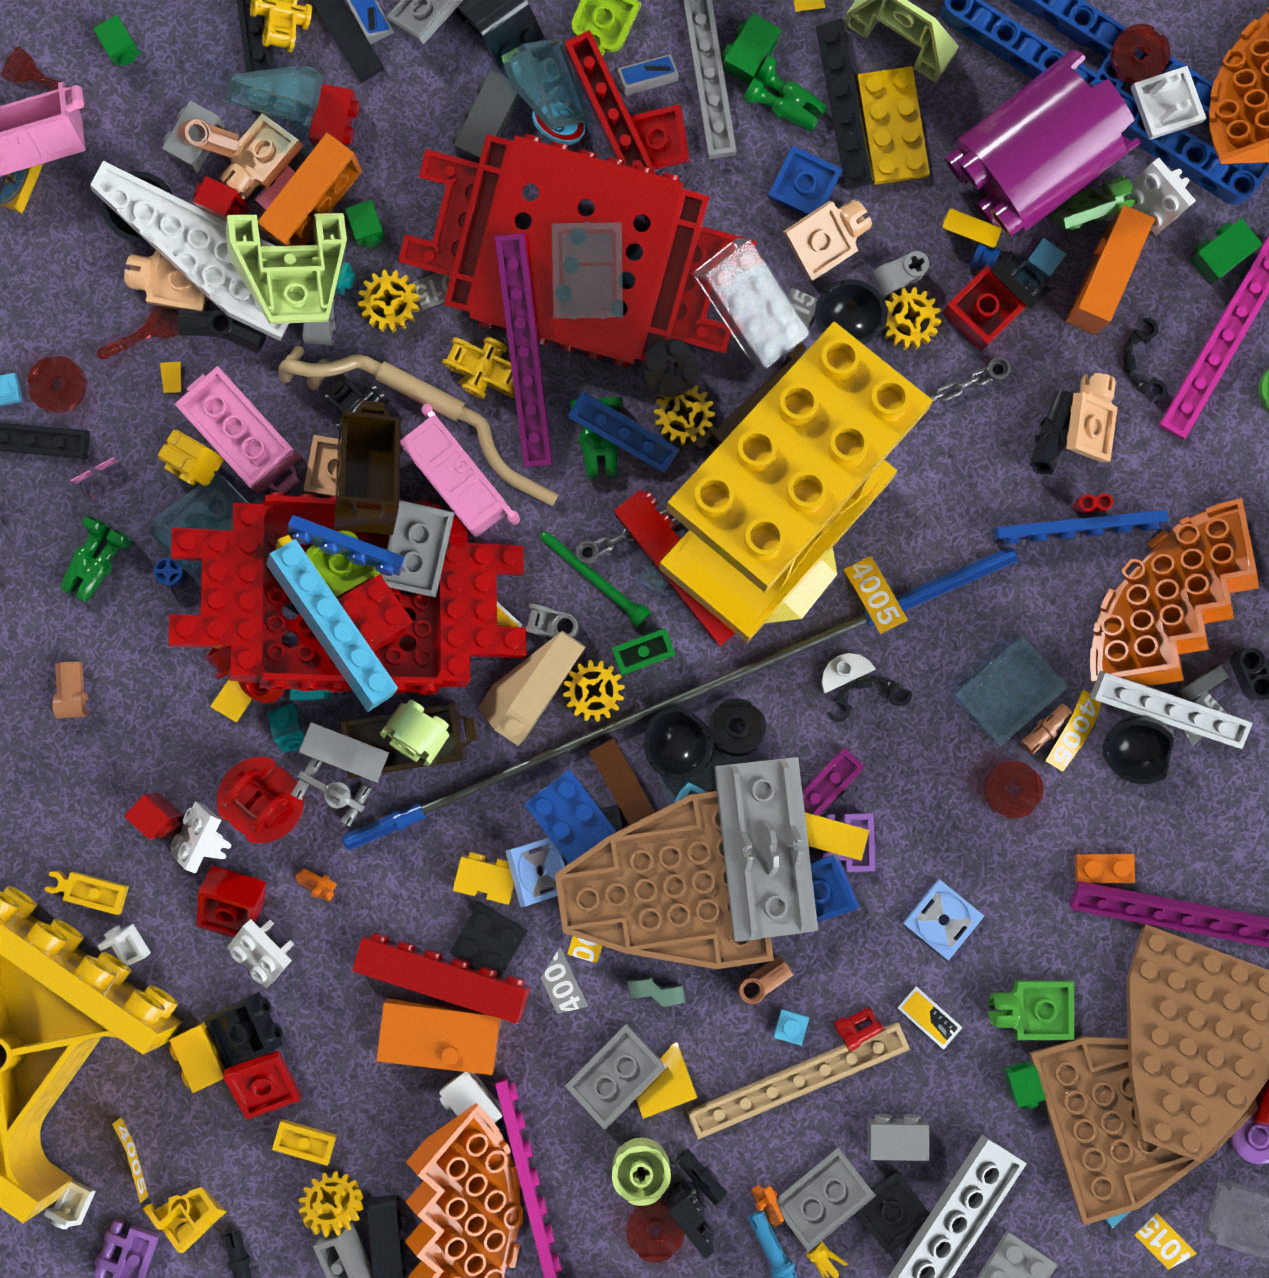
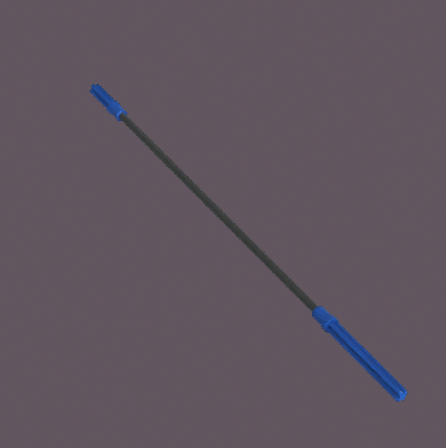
(402, 818)

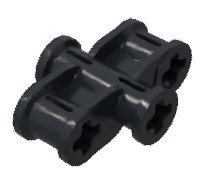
(348, 397)

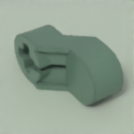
(664, 995)

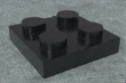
(1016, 275)
(488, 940)
(893, 1212)

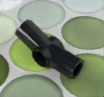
(205, 325)
(1052, 434)

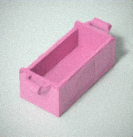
(41, 129)
(239, 432)
(455, 475)

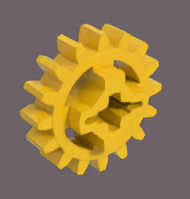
(400, 299)
(912, 330)
(696, 409)
(604, 698)
(321, 1214)

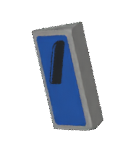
(370, 19)
(648, 74)

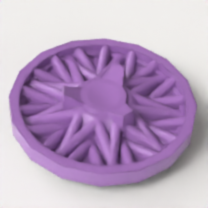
(1252, 1142)

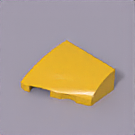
(670, 1087)
(196, 1208)

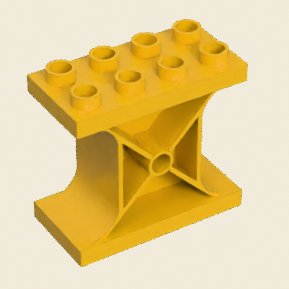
(790, 480)
(51, 1019)

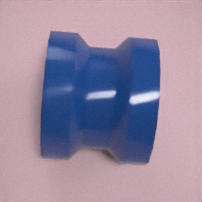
(984, 256)
(164, 572)

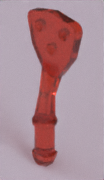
(29, 73)
(149, 329)

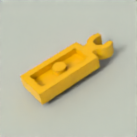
(90, 891)

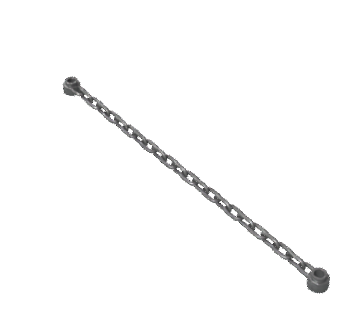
(998, 361)

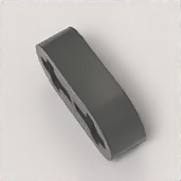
(1202, 682)

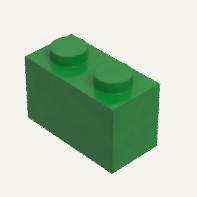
(751, 48)
(1225, 251)
(643, 652)

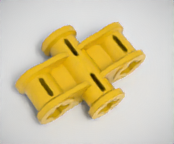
(281, 21)
(476, 364)

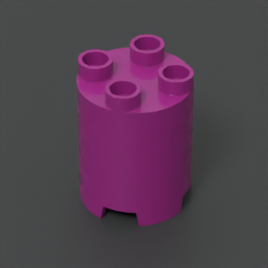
(1042, 145)

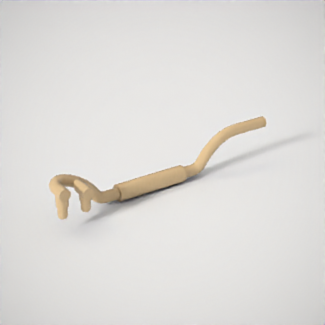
(422, 393)

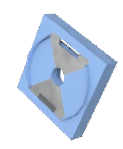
(524, 870)
(928, 926)

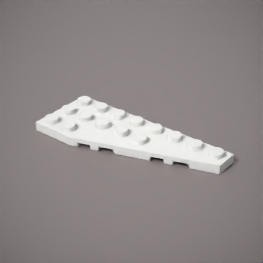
(187, 239)

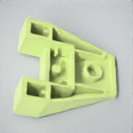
(913, 24)
(289, 281)

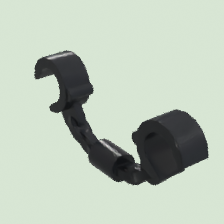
(1130, 363)
(865, 682)

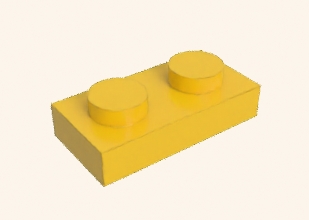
(304, 1142)

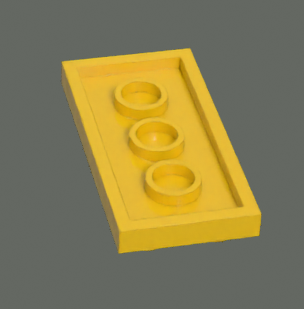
(893, 125)

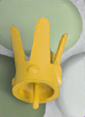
(819, 1255)

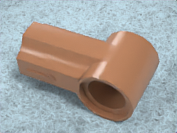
(210, 138)
(70, 696)
(767, 979)

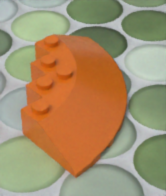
(1242, 98)
(1172, 596)
(466, 1201)

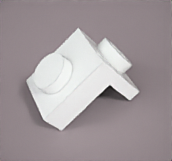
(126, 944)
(71, 1206)

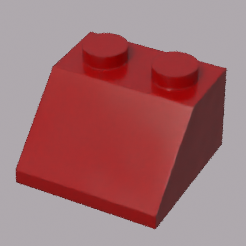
(229, 901)

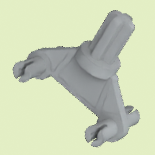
(335, 794)

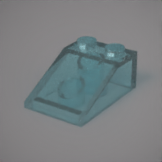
(546, 82)
(279, 92)
(199, 509)

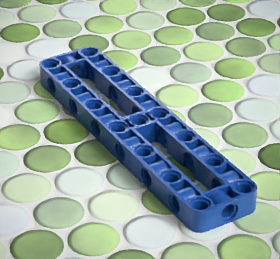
(1030, 53)

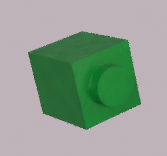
(117, 41)
(365, 224)
(1024, 1085)

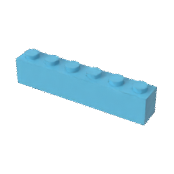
(331, 625)

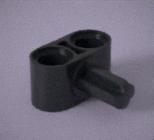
(1248, 676)

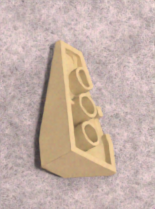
(524, 692)

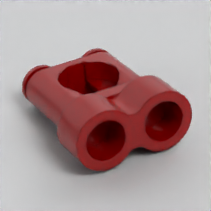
(1091, 504)
(848, 1032)

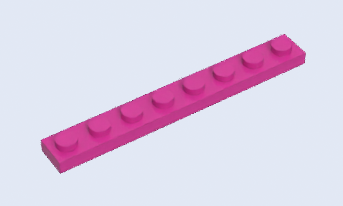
(1219, 347)
(528, 1178)

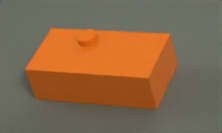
(310, 191)
(1109, 269)
(438, 1036)

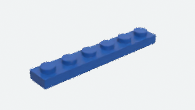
(1092, 526)

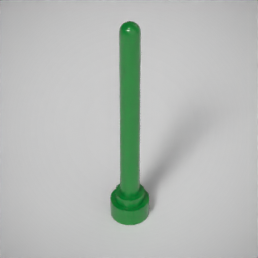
(634, 611)

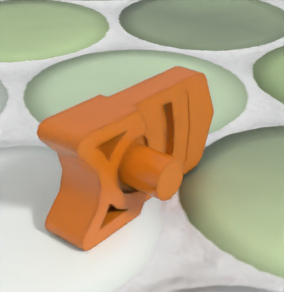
(320, 886)
(766, 1200)

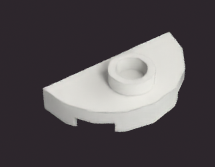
(844, 669)

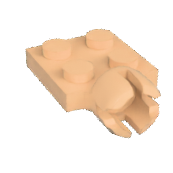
(260, 156)
(827, 236)
(163, 283)
(1093, 418)
(322, 466)

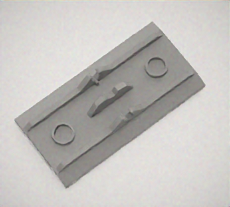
(765, 849)

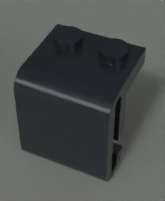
(501, 24)

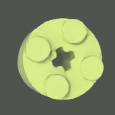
(415, 732)
(638, 1188)

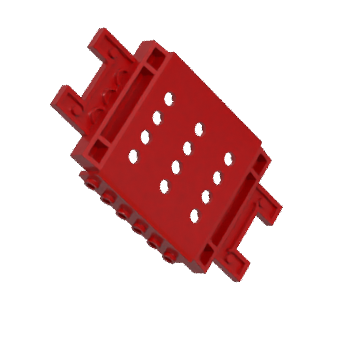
(488, 196)
(245, 605)

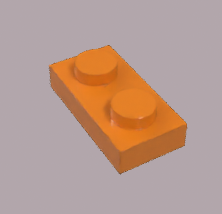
(1105, 868)

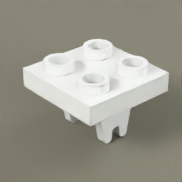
(1168, 102)
(1161, 194)
(198, 838)
(259, 953)

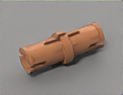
(1046, 729)

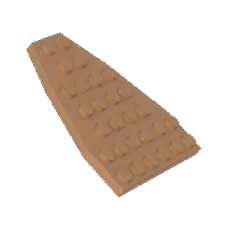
(659, 890)
(1193, 1041)
(1098, 1130)

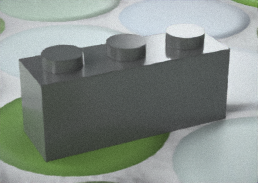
(486, 116)

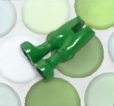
(797, 103)
(595, 445)
(84, 563)

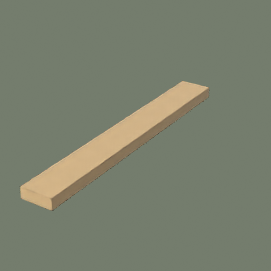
(795, 1081)

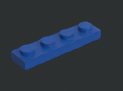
(623, 432)
(336, 542)

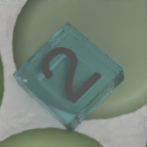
(653, 579)

